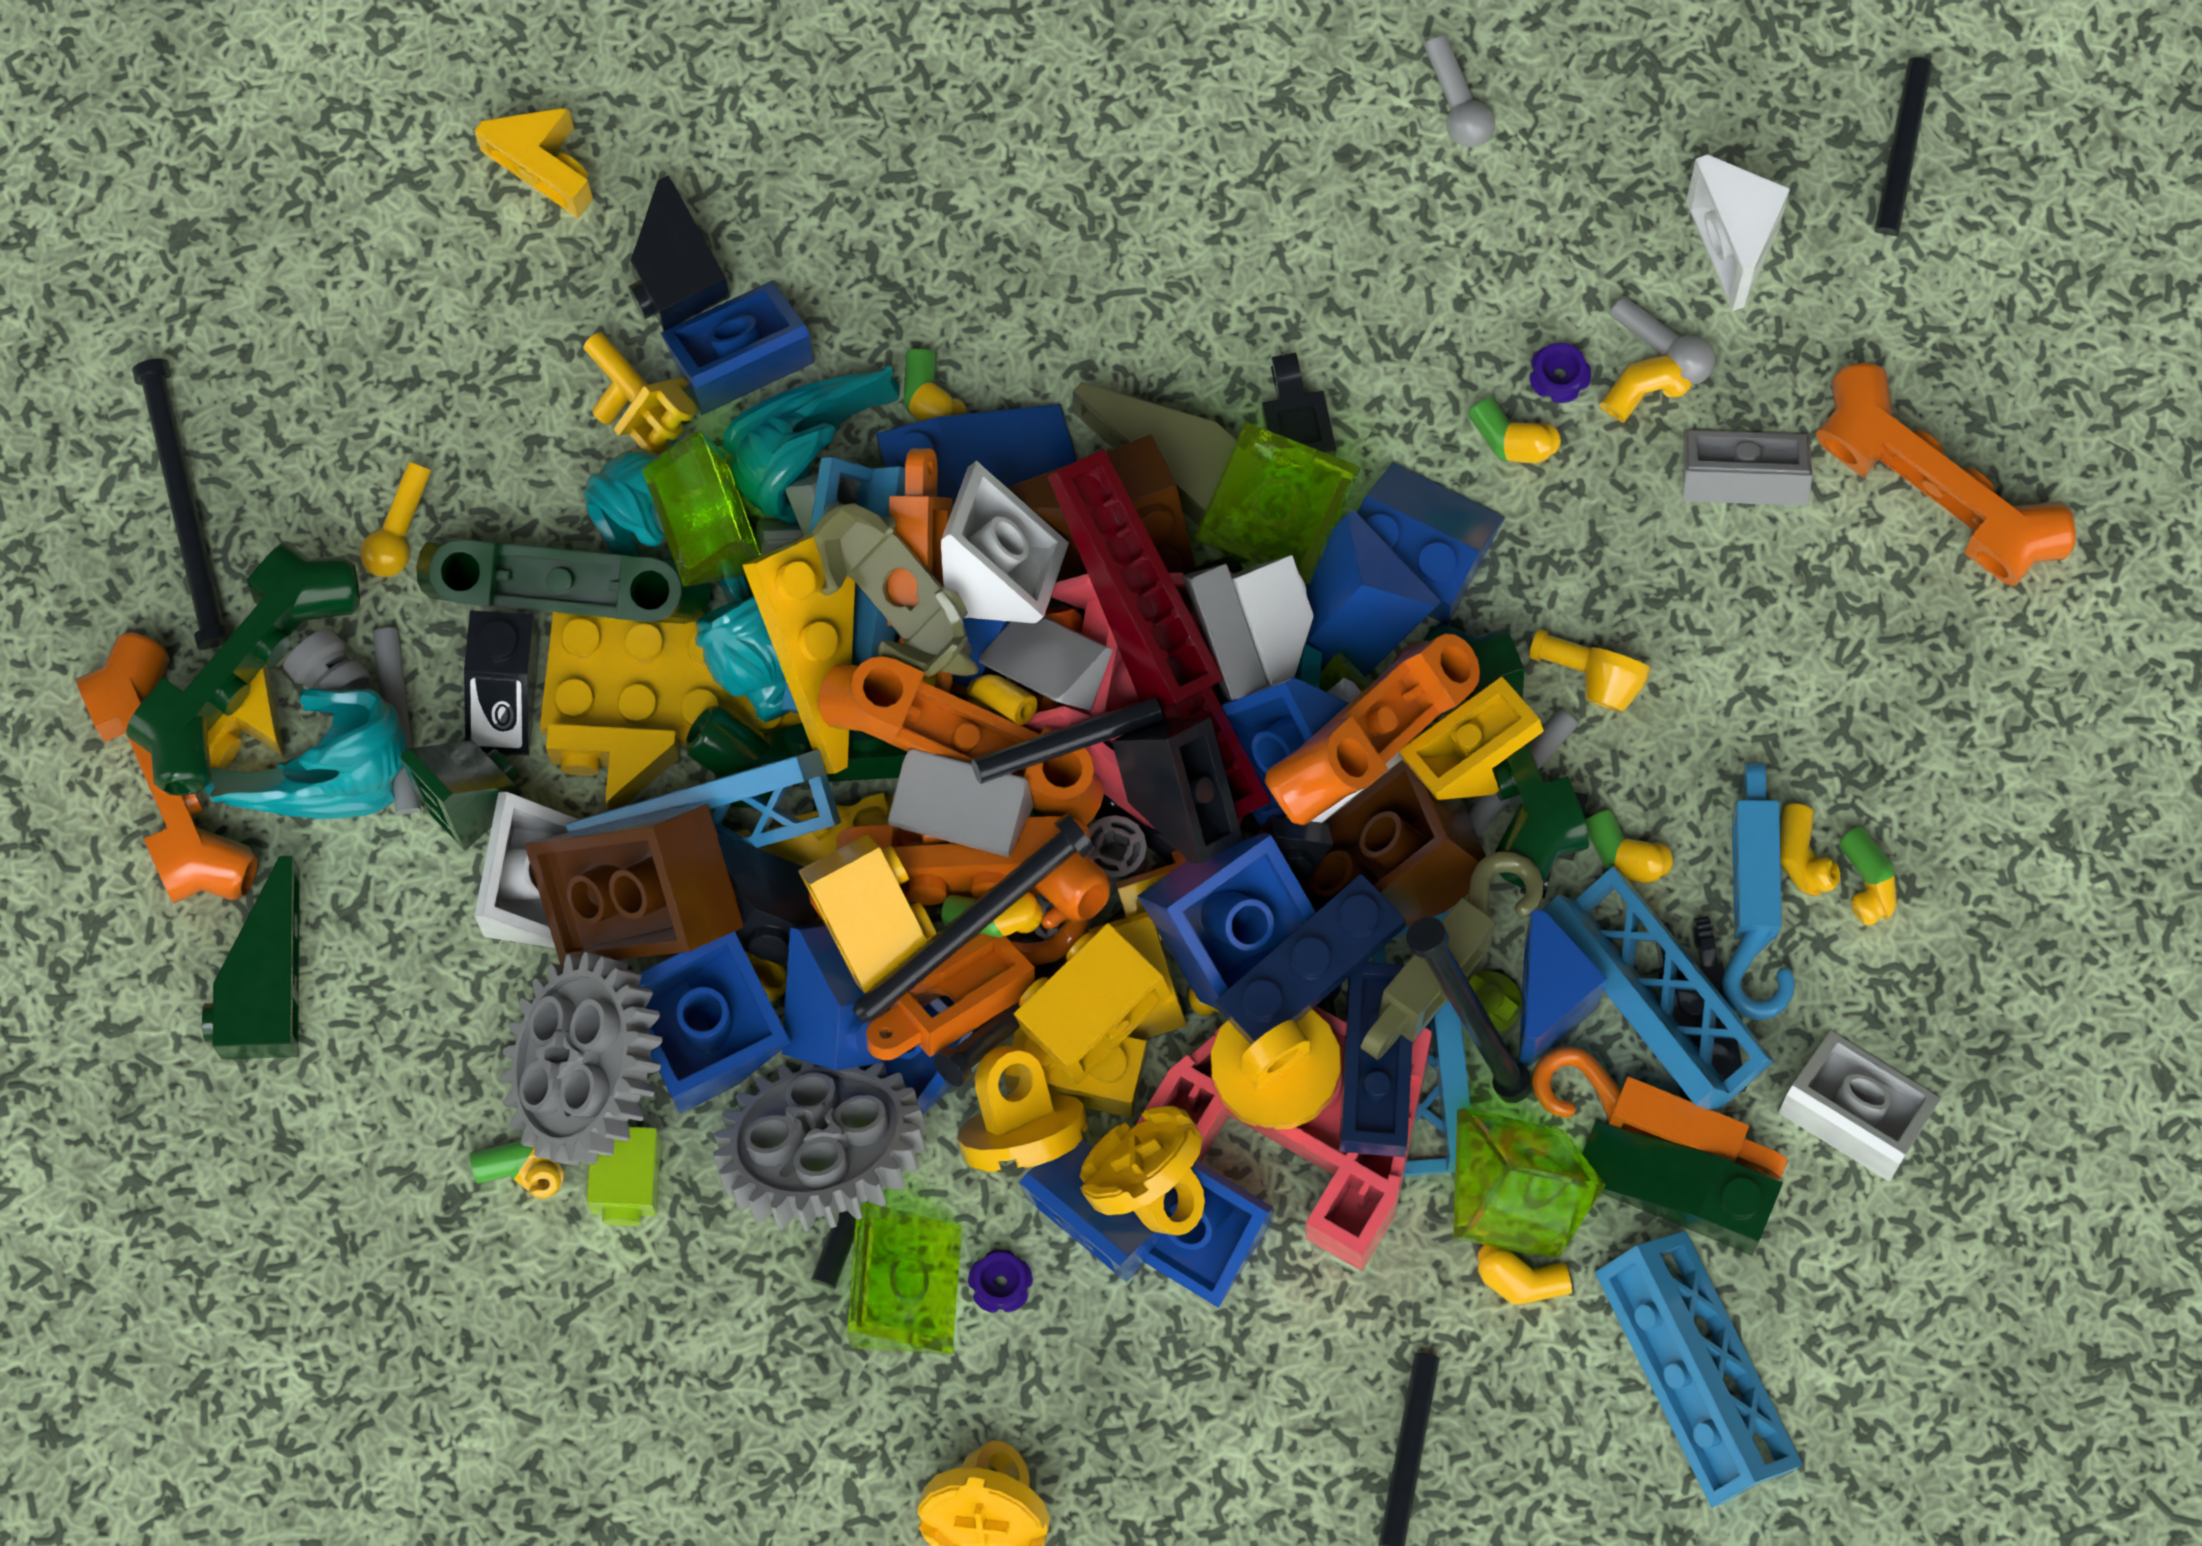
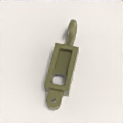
(1415, 993)

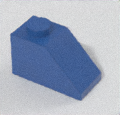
(821, 1003)

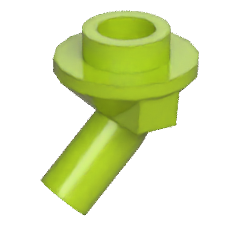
(1499, 998)

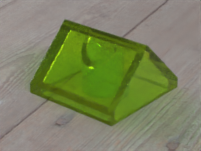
(1276, 501)
(701, 511)
(1519, 1184)
(903, 1282)

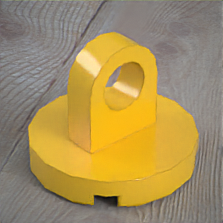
(1280, 1076)
(1021, 1125)
(1141, 1164)
(984, 1505)

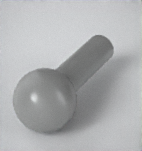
(1469, 120)
(1690, 352)

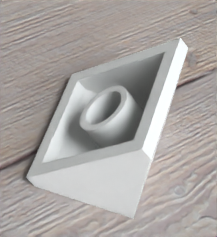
(1736, 221)
(999, 552)
(508, 892)
(1859, 1105)

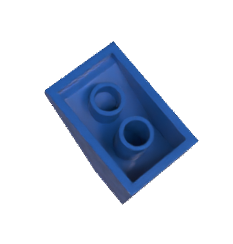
(1005, 442)

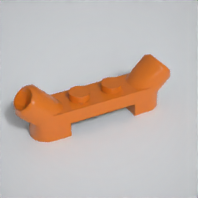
(2005, 536)
(901, 709)
(1374, 727)
(183, 854)
(941, 870)

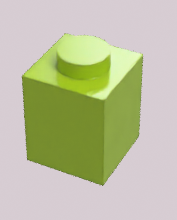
(628, 1181)

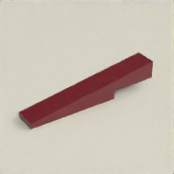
(1147, 612)

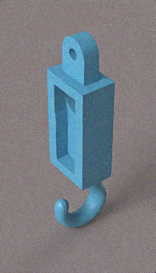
(1755, 894)

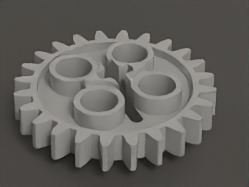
(581, 1059)
(819, 1143)

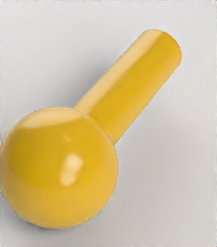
(386, 549)

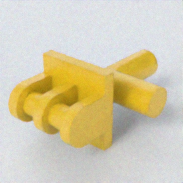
(654, 408)

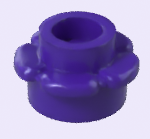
(1562, 357)
(1000, 1264)

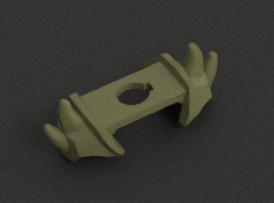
(868, 551)

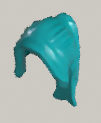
(786, 432)
(623, 506)
(743, 656)
(339, 778)

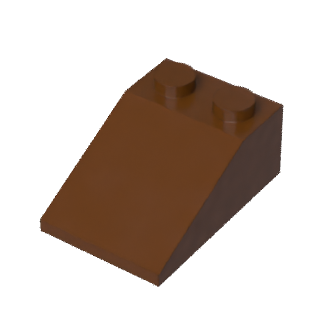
(1151, 492)
(1404, 844)
(636, 885)

